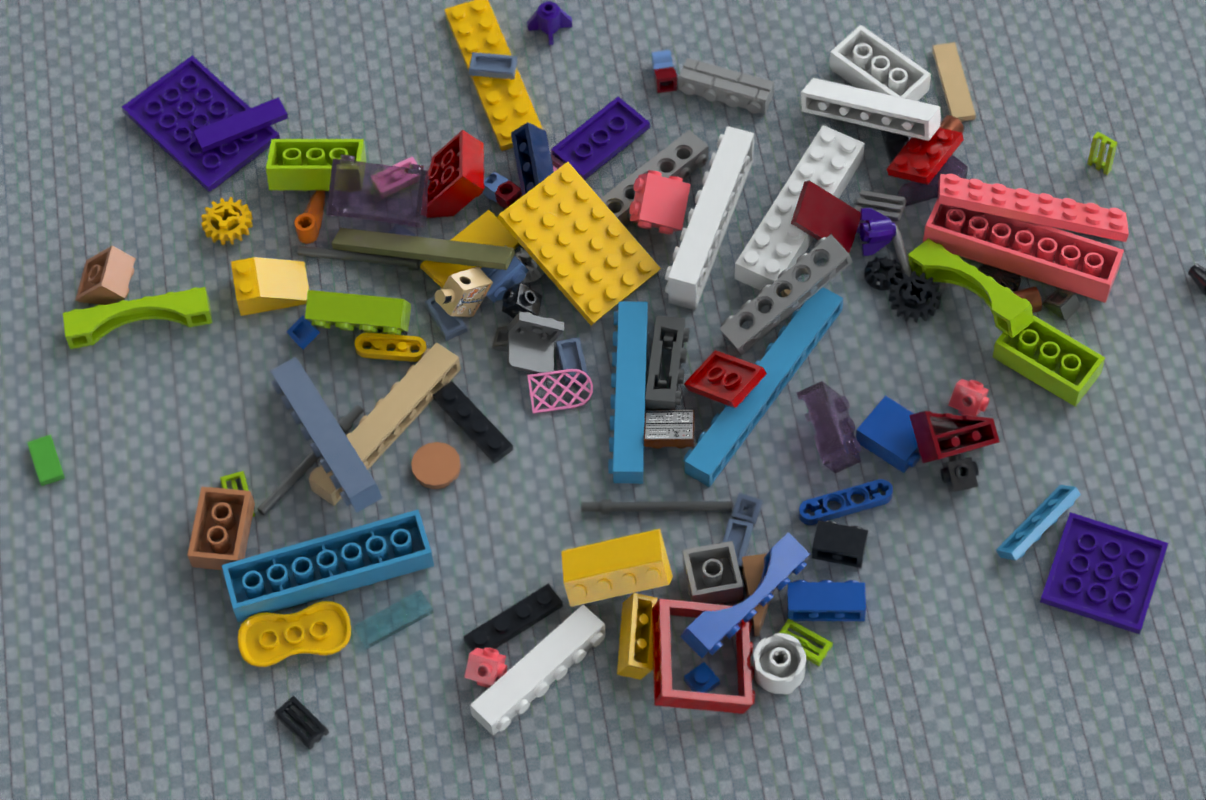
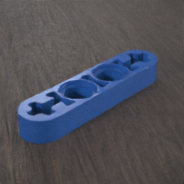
(844, 498)

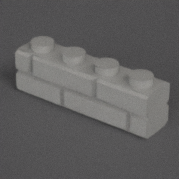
(726, 86)

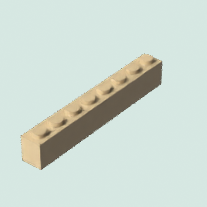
(393, 414)

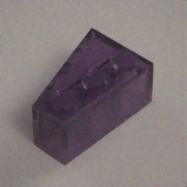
(833, 426)

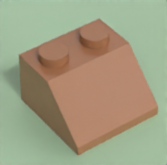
(106, 277)

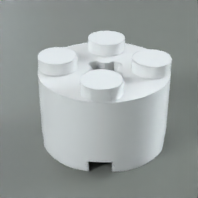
(778, 677)

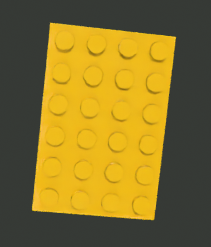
(579, 243)

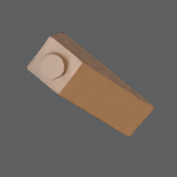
(752, 571)

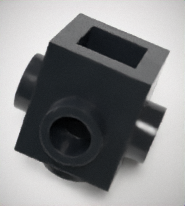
(521, 299)
(966, 479)

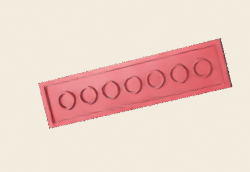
(1032, 207)

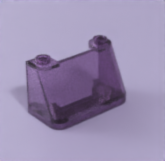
(378, 192)

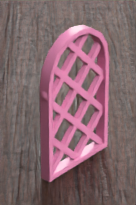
(566, 389)

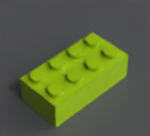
(307, 162)
(359, 311)
(1051, 360)

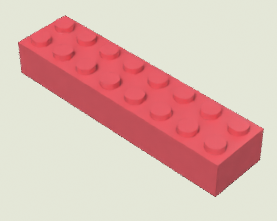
(1027, 249)

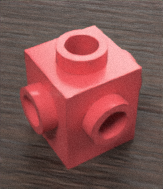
(969, 397)
(485, 666)

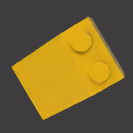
(269, 284)

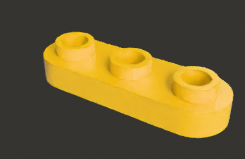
(382, 342)

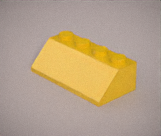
(615, 567)

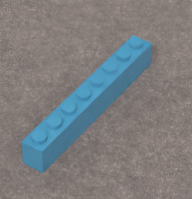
(630, 393)

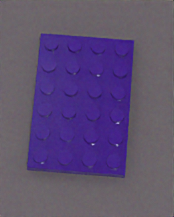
(188, 101)

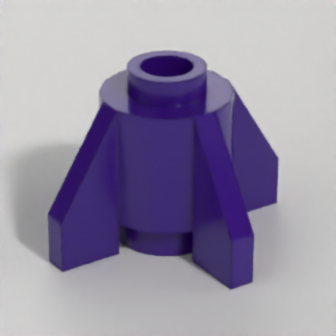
(549, 19)
(876, 230)

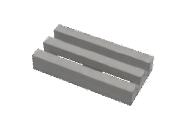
(871, 199)

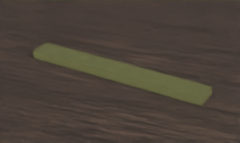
(423, 248)

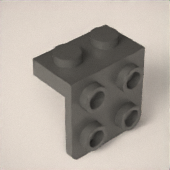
(532, 342)

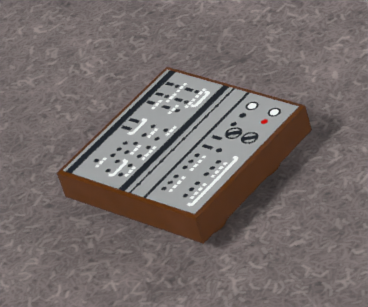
(669, 428)

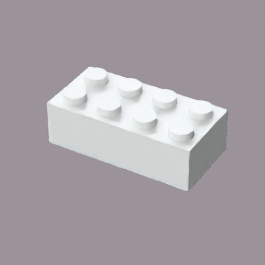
(878, 67)

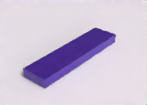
(240, 124)

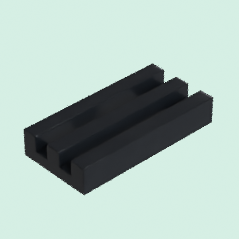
(315, 736)

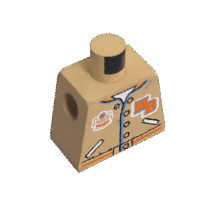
(464, 292)

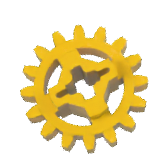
(227, 221)

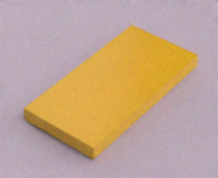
(484, 230)

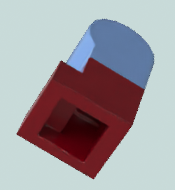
(664, 71)
(501, 190)

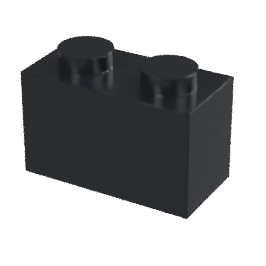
(839, 543)

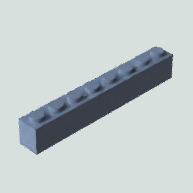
(326, 434)

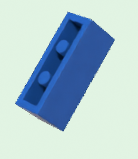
(826, 601)

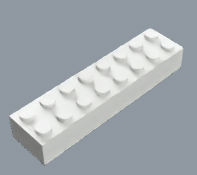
(710, 218)
(778, 243)

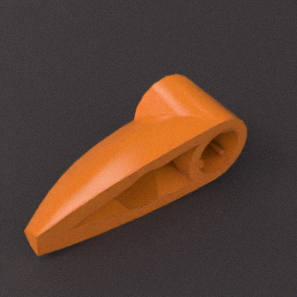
(309, 223)

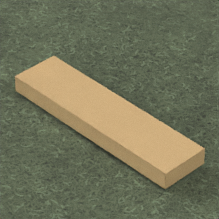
(953, 81)

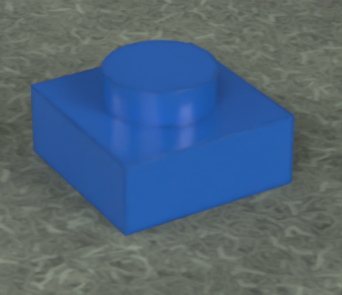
(302, 332)
(701, 679)

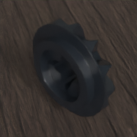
(880, 281)

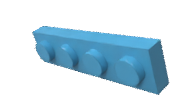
(1038, 522)

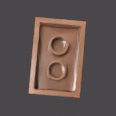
(220, 527)

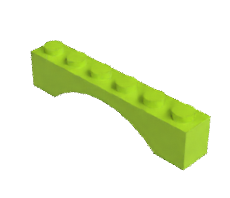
(1009, 310)
(89, 325)

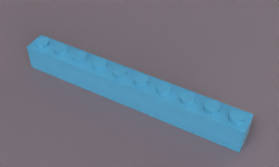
(780, 362)

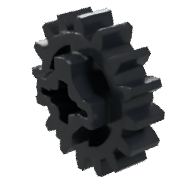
(914, 297)

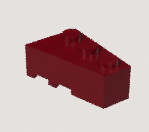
(950, 434)

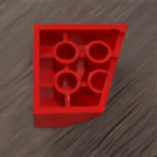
(455, 176)

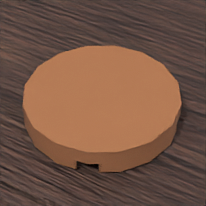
(436, 465)

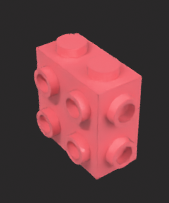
(659, 202)

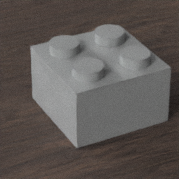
(712, 573)

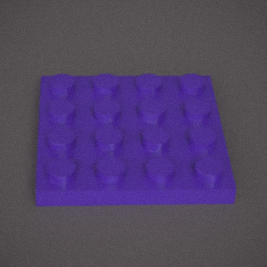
(1104, 573)

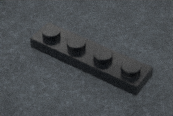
(473, 422)
(514, 619)

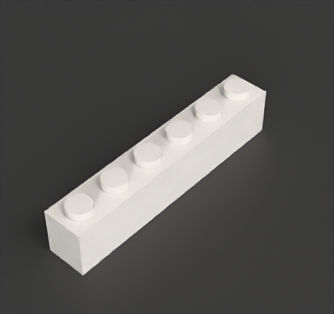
(871, 109)
(538, 670)

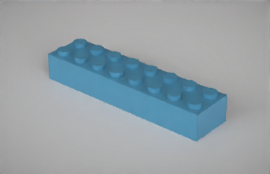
(328, 565)

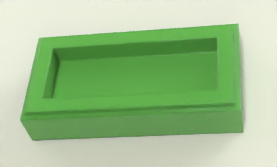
(46, 460)

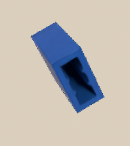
(890, 435)

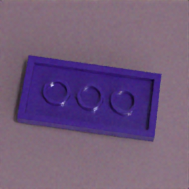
(601, 137)

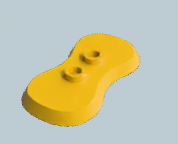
(314, 630)

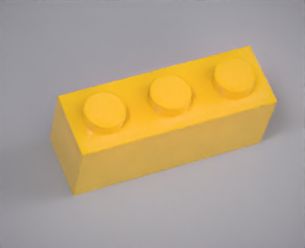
(636, 639)

